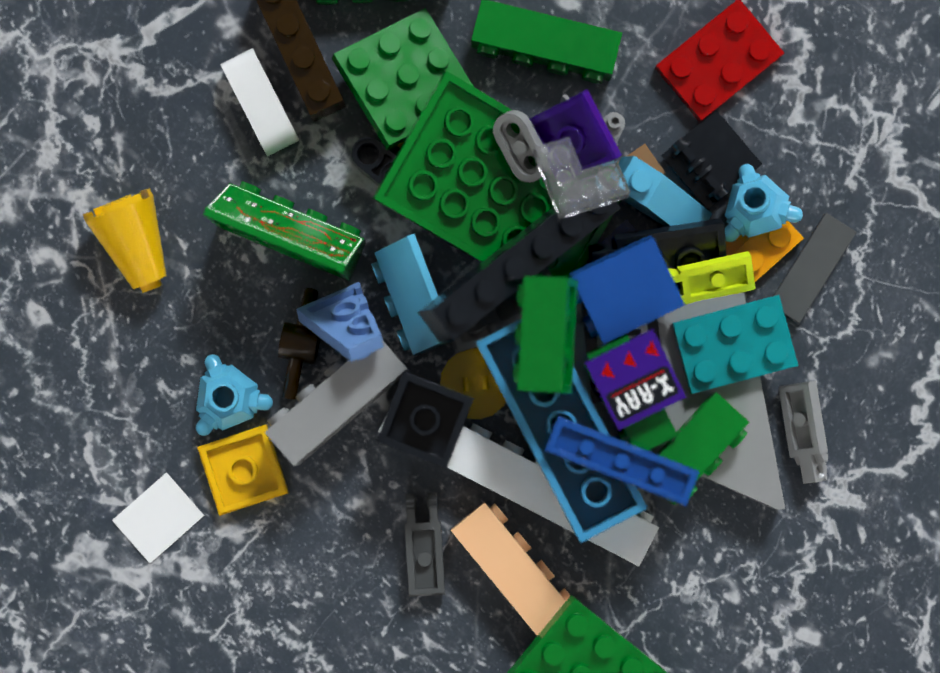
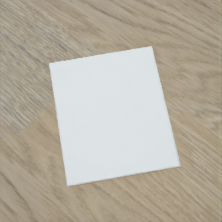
(158, 517)

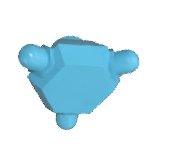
(757, 206)
(226, 397)

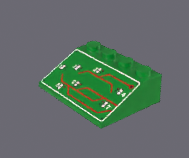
(287, 230)

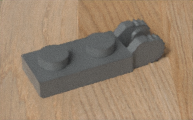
(424, 550)

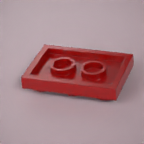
(719, 60)

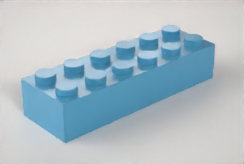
(586, 497)

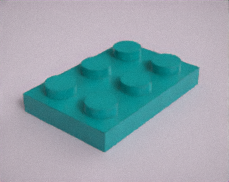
(734, 344)

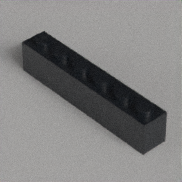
(505, 270)

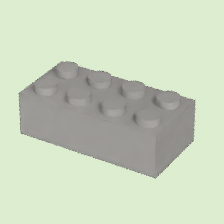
(333, 403)

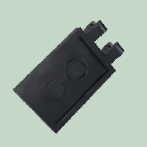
(677, 243)

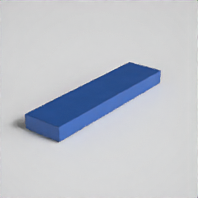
(621, 461)

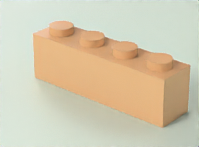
(509, 566)

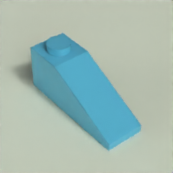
(659, 196)

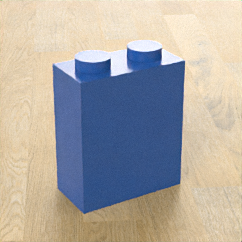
(626, 290)

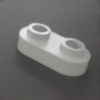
(518, 146)

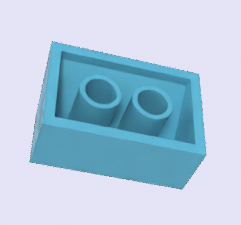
(410, 291)

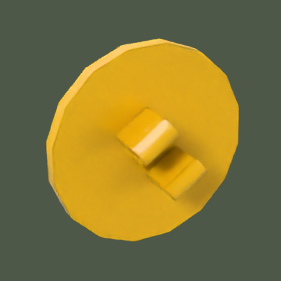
(470, 376)

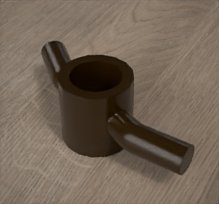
(298, 346)

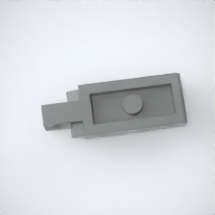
(805, 429)

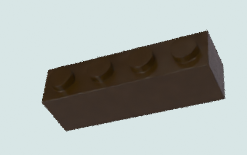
(302, 57)

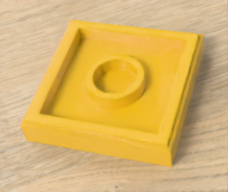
(243, 470)

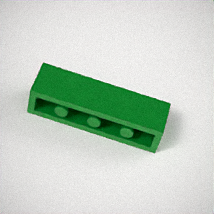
(545, 40)

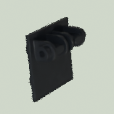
(710, 159)

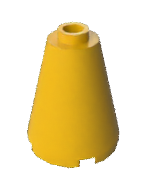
(131, 238)

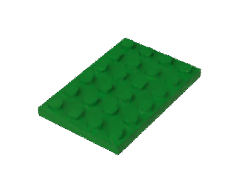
(460, 184)

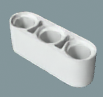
(259, 102)

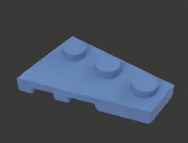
(343, 322)

